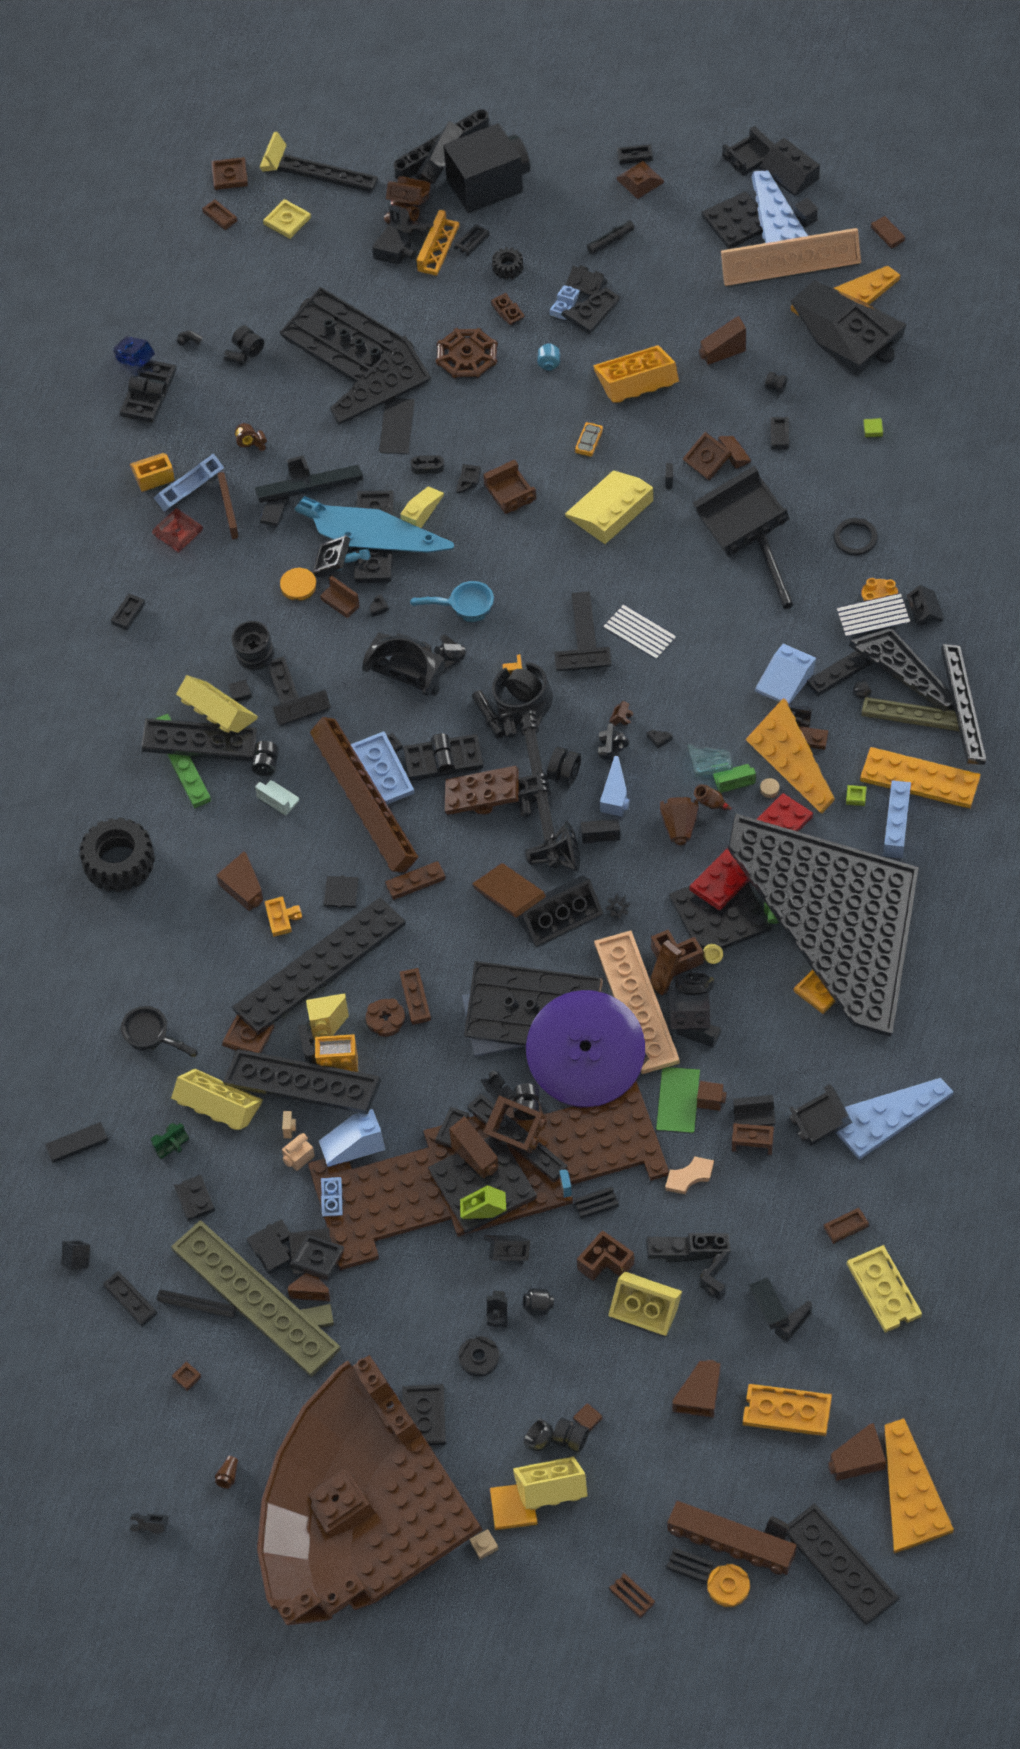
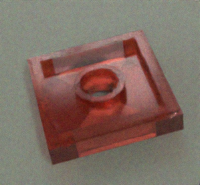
(177, 520)

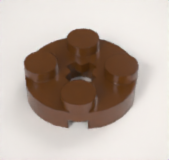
(385, 1007)

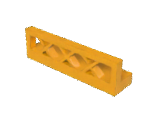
(435, 234)

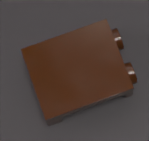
(408, 191)
(509, 487)

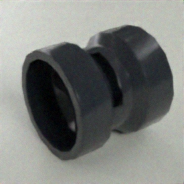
(776, 382)

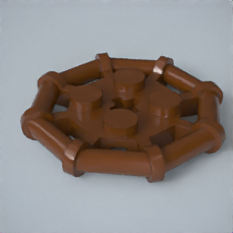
(469, 360)

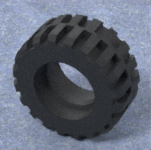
(110, 835)

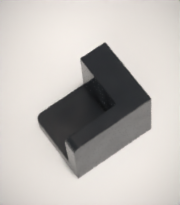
(297, 467)
(75, 1254)

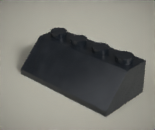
(561, 910)

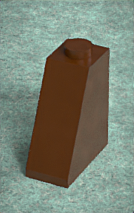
(724, 342)
(241, 882)
(473, 1148)
(699, 1391)
(858, 1455)

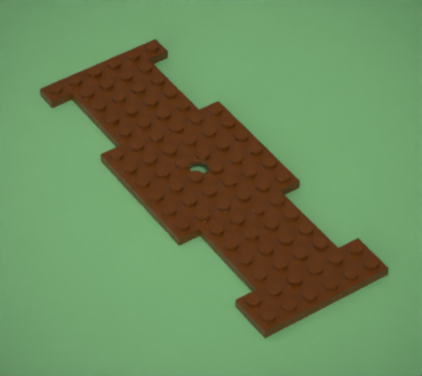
(403, 1197)

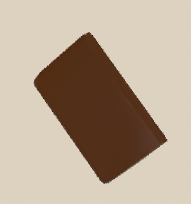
(738, 457)

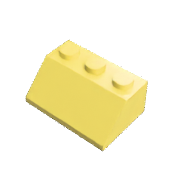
(644, 1303)
(550, 1482)

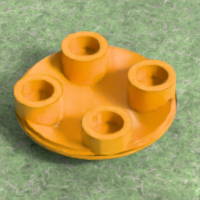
(878, 588)

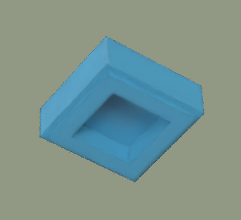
(565, 1183)

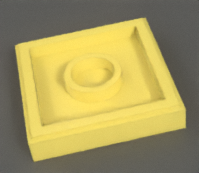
(287, 219)

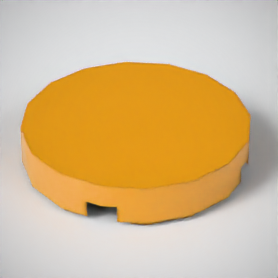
(298, 584)
(728, 1585)

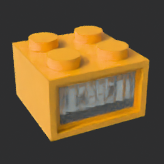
(337, 1052)

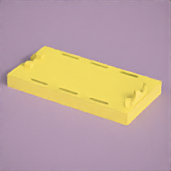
(882, 1288)

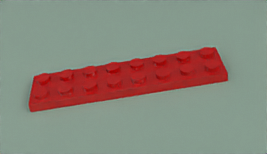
(724, 876)

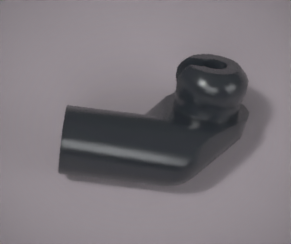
(187, 336)

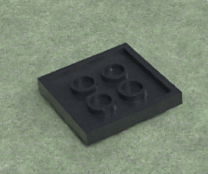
(734, 220)

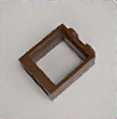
(497, 1116)

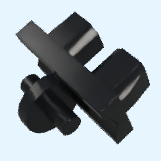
(801, 714)
(615, 743)
(497, 1309)

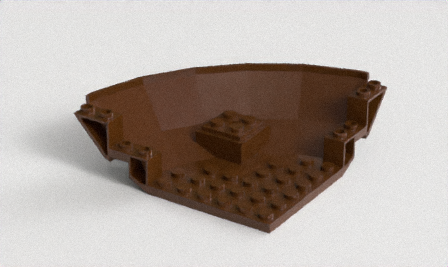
(392, 1507)

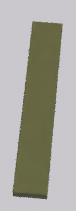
(909, 714)

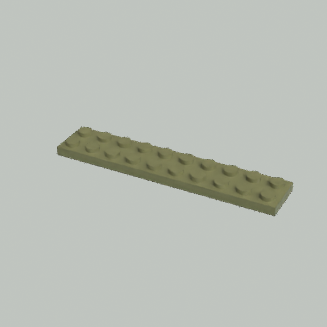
(256, 1298)

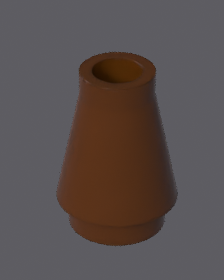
(226, 1474)

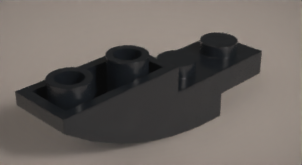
(690, 1248)

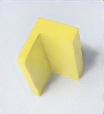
(273, 153)

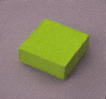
(873, 427)
(856, 795)

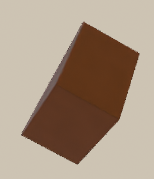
(309, 1288)

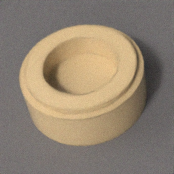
(769, 788)

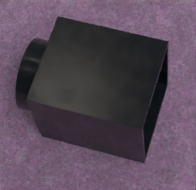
(485, 167)

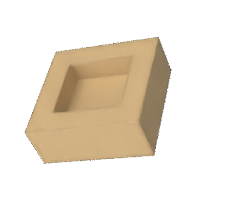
(289, 1124)
(483, 1544)

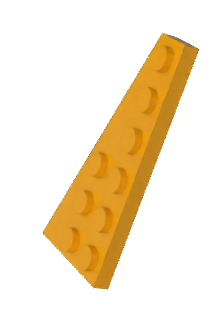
(868, 287)
(788, 752)
(914, 1502)

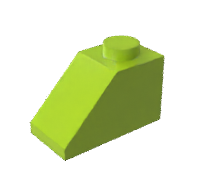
(483, 1203)

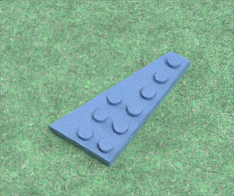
(774, 211)
(889, 1114)

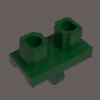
(170, 1141)

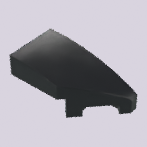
(469, 477)

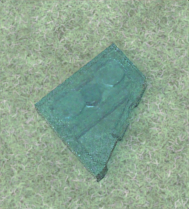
(709, 760)

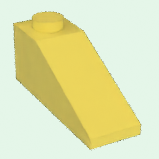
(421, 506)

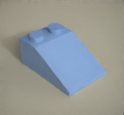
(786, 674)
(352, 1139)

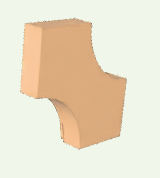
(697, 1171)

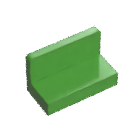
(734, 779)

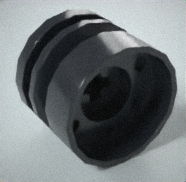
(252, 645)

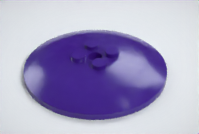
(591, 1075)

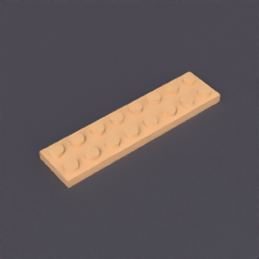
(790, 256)
(633, 988)

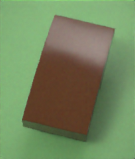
(506, 309)

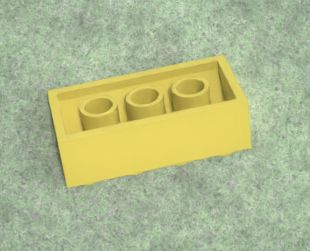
(215, 705)
(213, 1098)

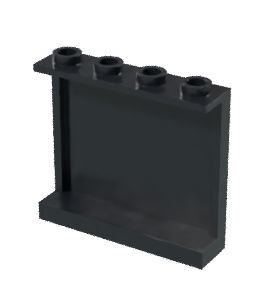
(740, 511)

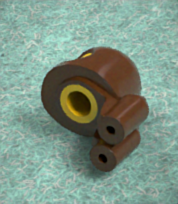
(247, 436)

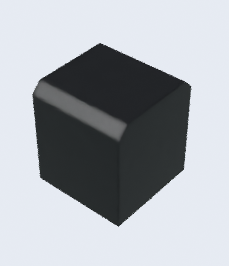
(806, 212)

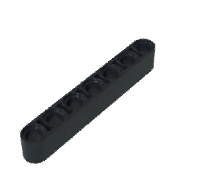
(410, 162)

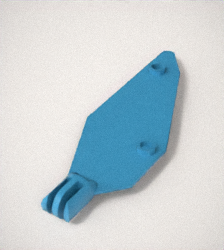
(370, 528)

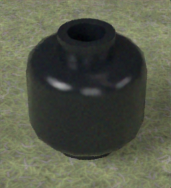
(537, 1301)

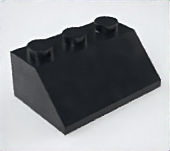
(790, 167)

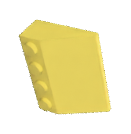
(611, 505)

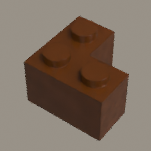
(691, 951)
(602, 1253)

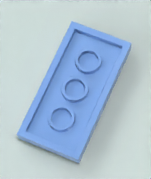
(383, 767)

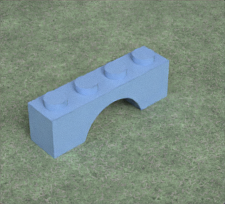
(188, 482)
(897, 819)

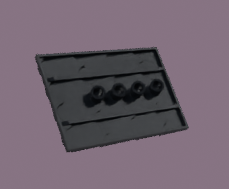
(339, 335)
(510, 997)

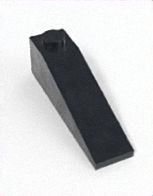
(435, 162)

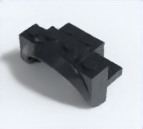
(410, 661)

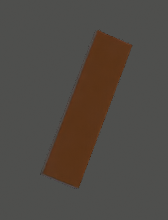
(228, 505)

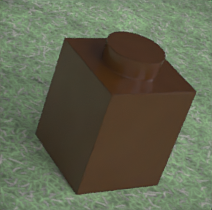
(711, 1095)

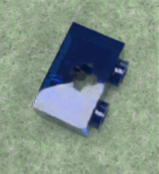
(133, 351)

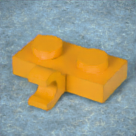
(280, 916)

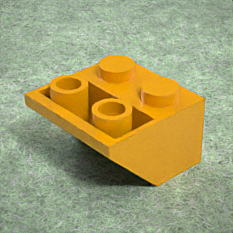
(153, 471)

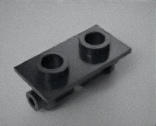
(494, 1086)

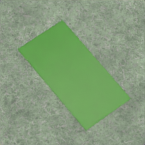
(678, 1099)

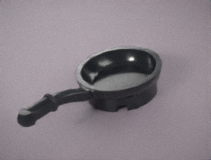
(146, 1029)

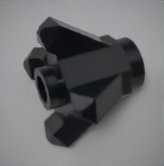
(450, 650)

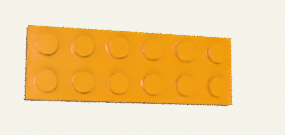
(926, 777)

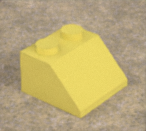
(327, 1014)

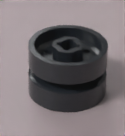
(564, 766)

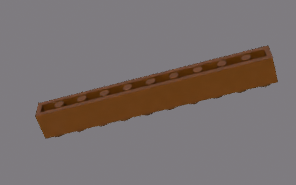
(364, 795)

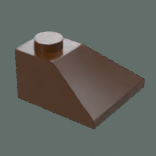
(640, 180)

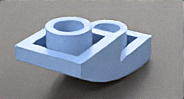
(565, 300)
(331, 1197)

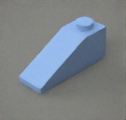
(614, 796)

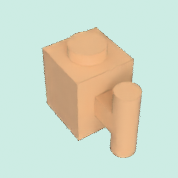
(298, 1152)

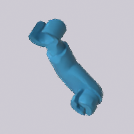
(352, 557)

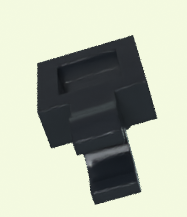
(152, 1522)

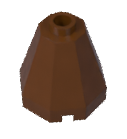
(679, 818)

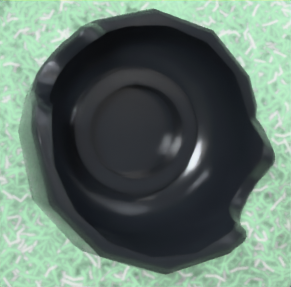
(539, 1435)

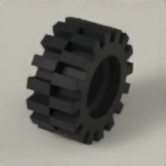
(507, 270)

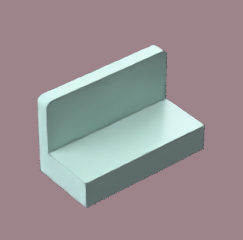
(276, 796)

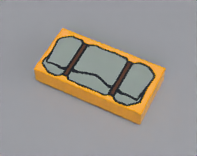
(588, 439)

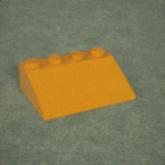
(637, 373)

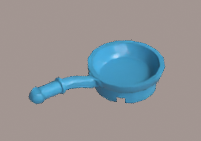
(469, 600)

